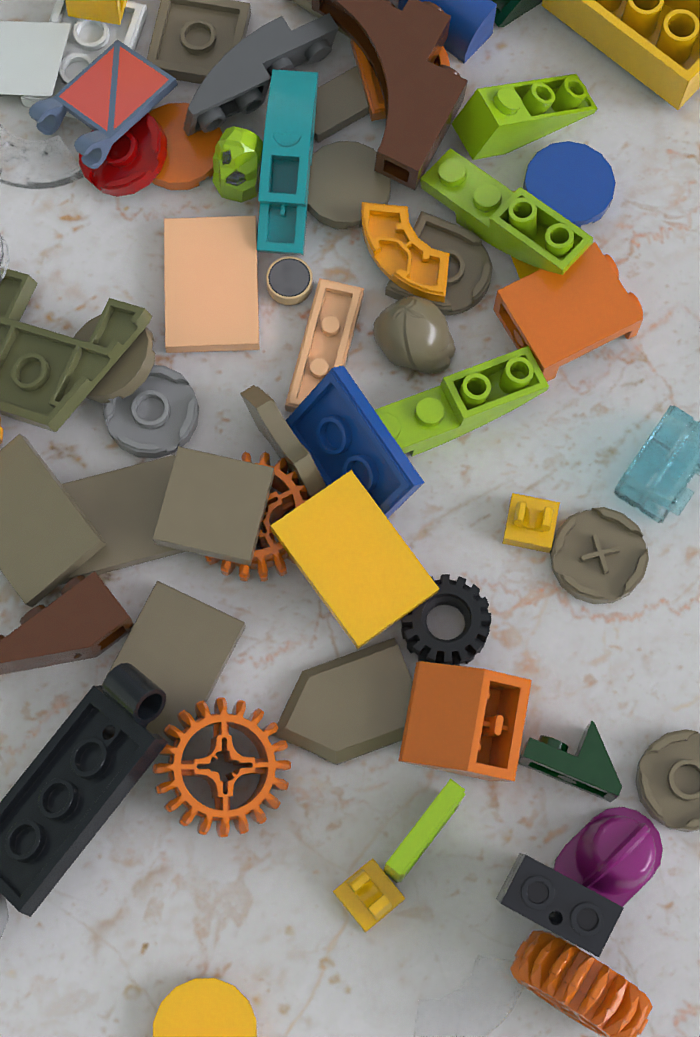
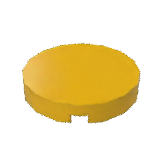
(205, 1010)

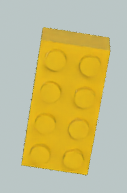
(645, 37)

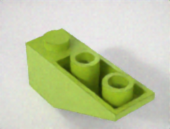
(518, 113)

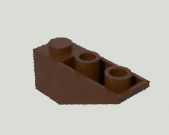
(68, 630)

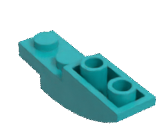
(287, 162)

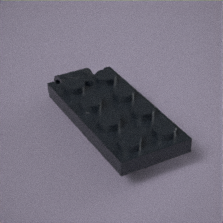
(77, 784)

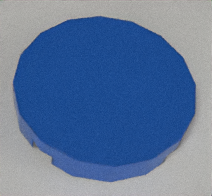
(571, 181)

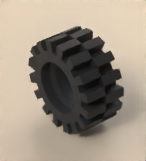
(455, 650)

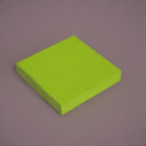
(424, 831)

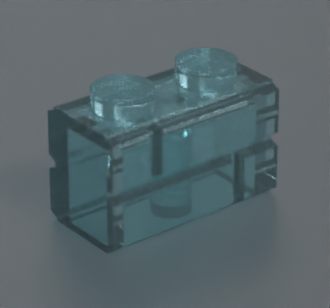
(664, 467)

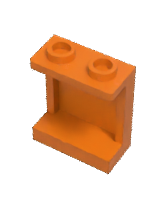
(568, 312)

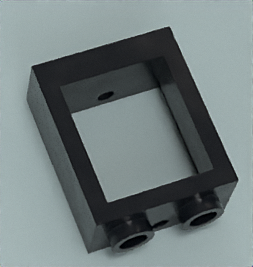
(579, 912)

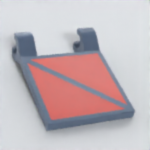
(107, 98)

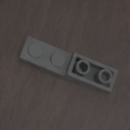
(245, 72)

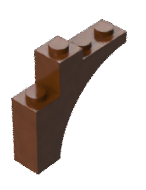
(415, 92)

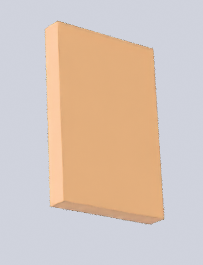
(211, 284)

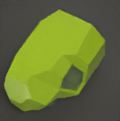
(237, 164)

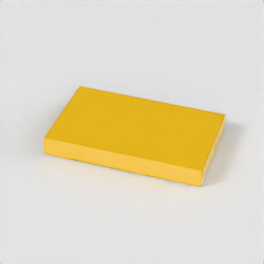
(354, 559)

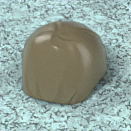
(415, 335)

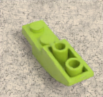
(504, 218)
(464, 401)

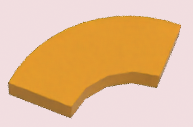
(401, 253)

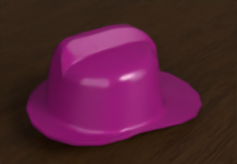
(613, 854)

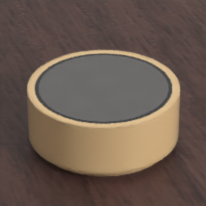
(289, 280)

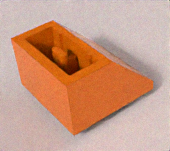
(465, 721)

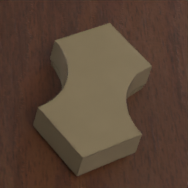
(282, 439)

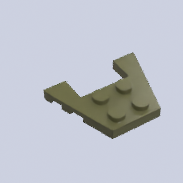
(49, 372)

